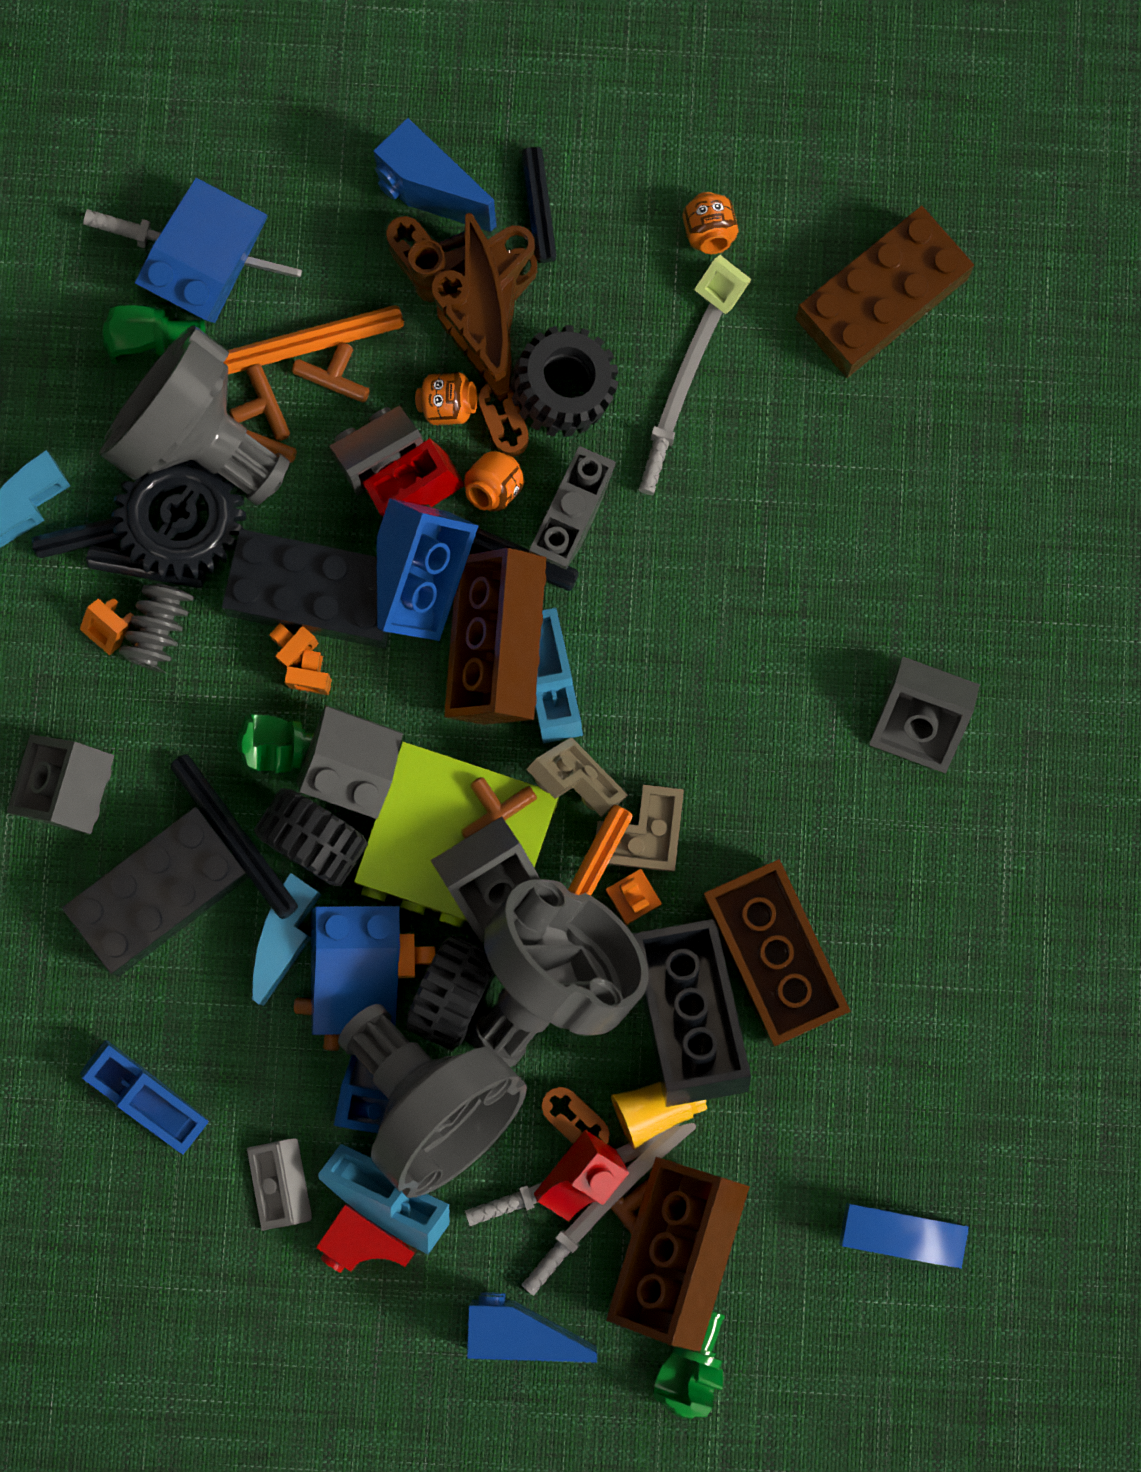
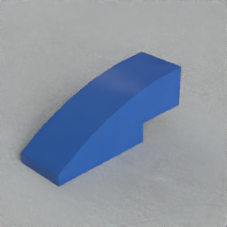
(143, 1097)
(903, 1235)

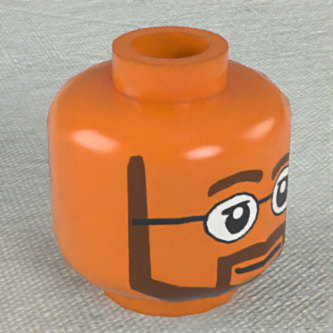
(710, 223)
(446, 398)
(493, 481)

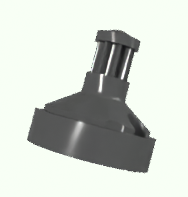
(182, 417)
(559, 964)
(437, 1109)

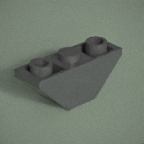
(573, 508)

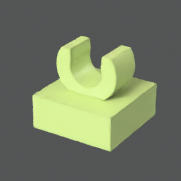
(722, 284)

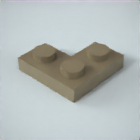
(572, 767)
(656, 837)

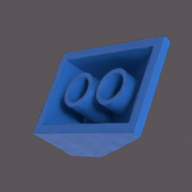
(429, 179)
(202, 250)
(419, 567)
(352, 963)
(514, 1332)

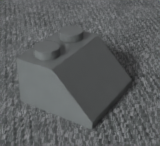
(374, 446)
(924, 714)
(350, 762)
(61, 783)
(484, 872)

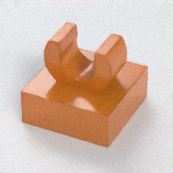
(104, 625)
(292, 645)
(309, 677)
(633, 897)
(411, 956)

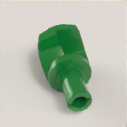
(141, 328)
(272, 743)
(690, 1376)

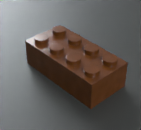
(884, 291)
(496, 638)
(775, 953)
(677, 1254)

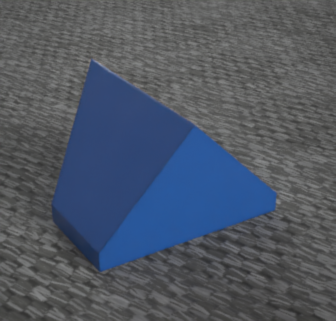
(360, 1100)

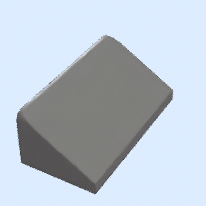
(279, 1184)

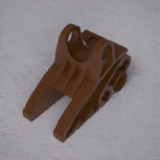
(484, 306)

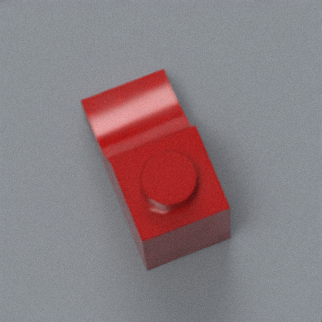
(417, 477)
(583, 1176)
(357, 1239)

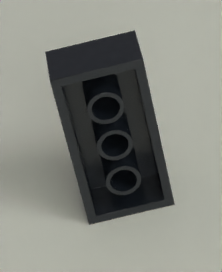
(304, 586)
(155, 892)
(692, 1014)

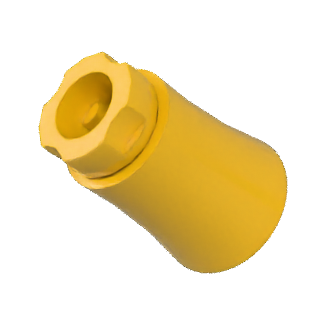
(644, 1113)

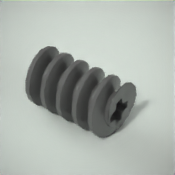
(155, 626)

